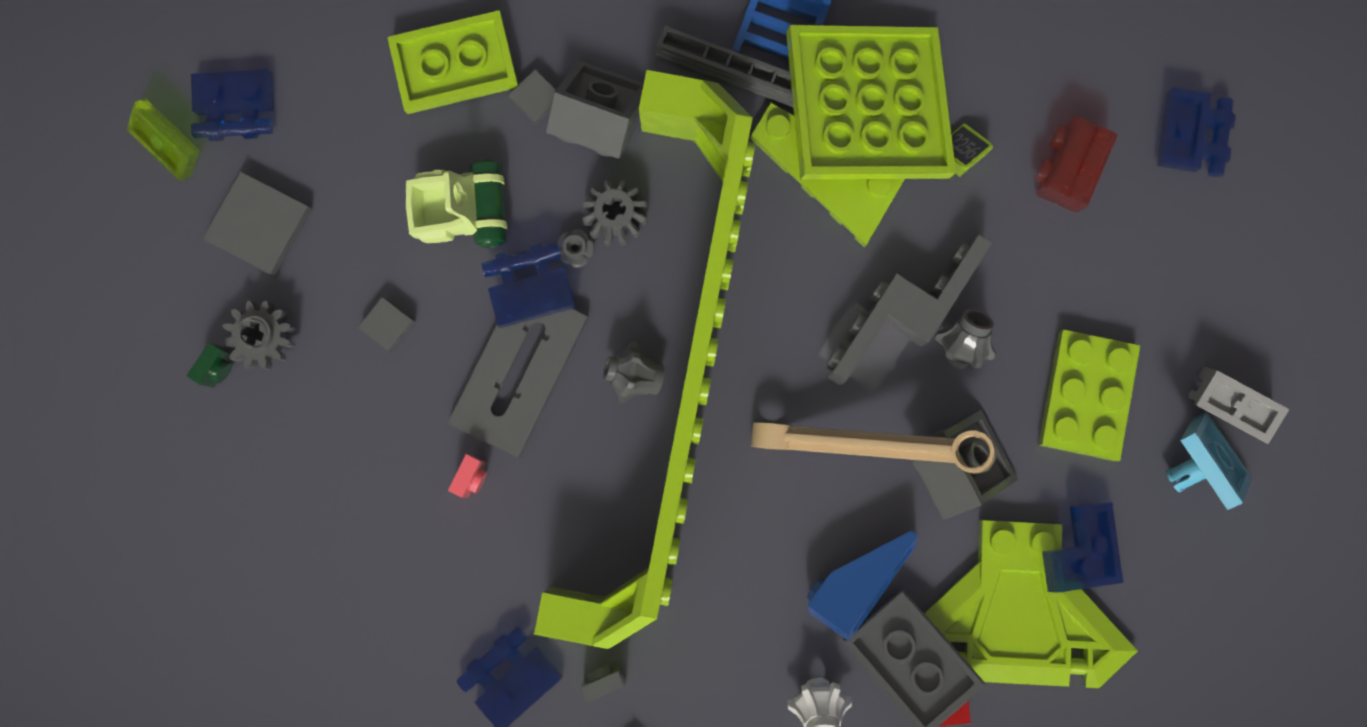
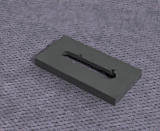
(514, 428)

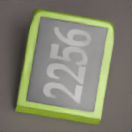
(968, 148)

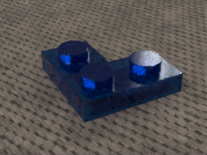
(1095, 555)

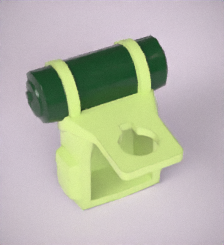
(455, 204)

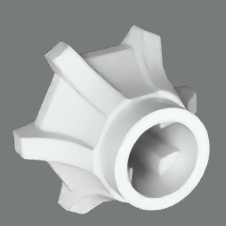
(820, 704)

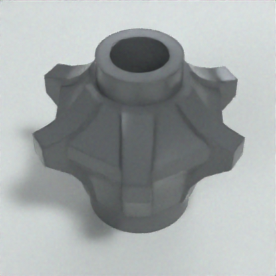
(968, 340)
(633, 373)

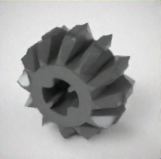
(606, 202)

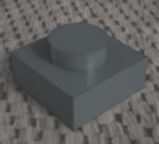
(602, 682)

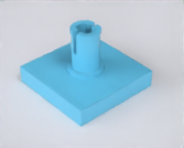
(1211, 460)

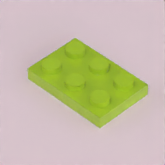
(452, 62)
(1089, 395)

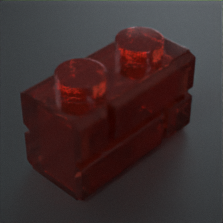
(1075, 163)

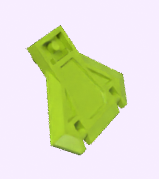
(1016, 626)

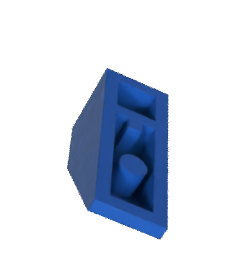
(855, 588)

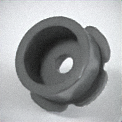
(585, 250)

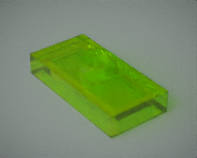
(162, 139)

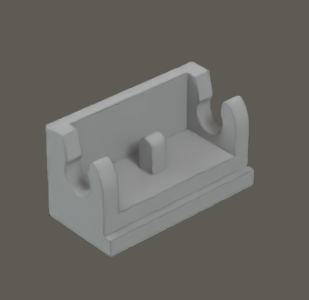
(1238, 404)

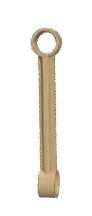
(868, 444)

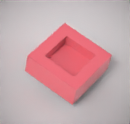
(468, 477)

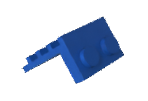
(807, 9)

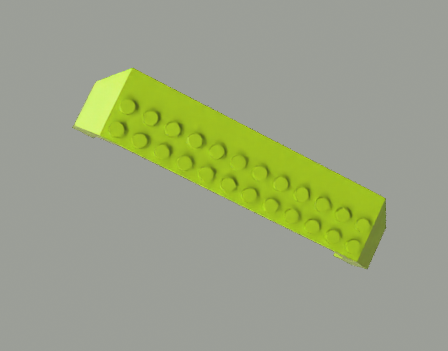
(721, 130)

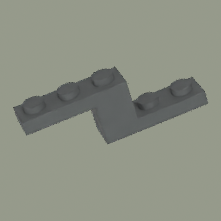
(908, 308)

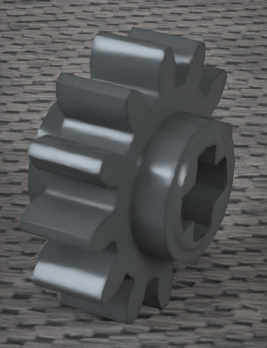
(244, 329)

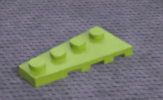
(851, 202)

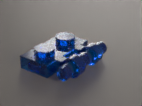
(231, 93)
(1185, 132)
(531, 296)
(518, 688)

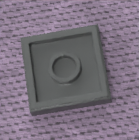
(257, 223)

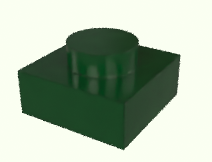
(211, 366)

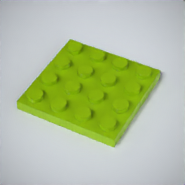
(869, 102)

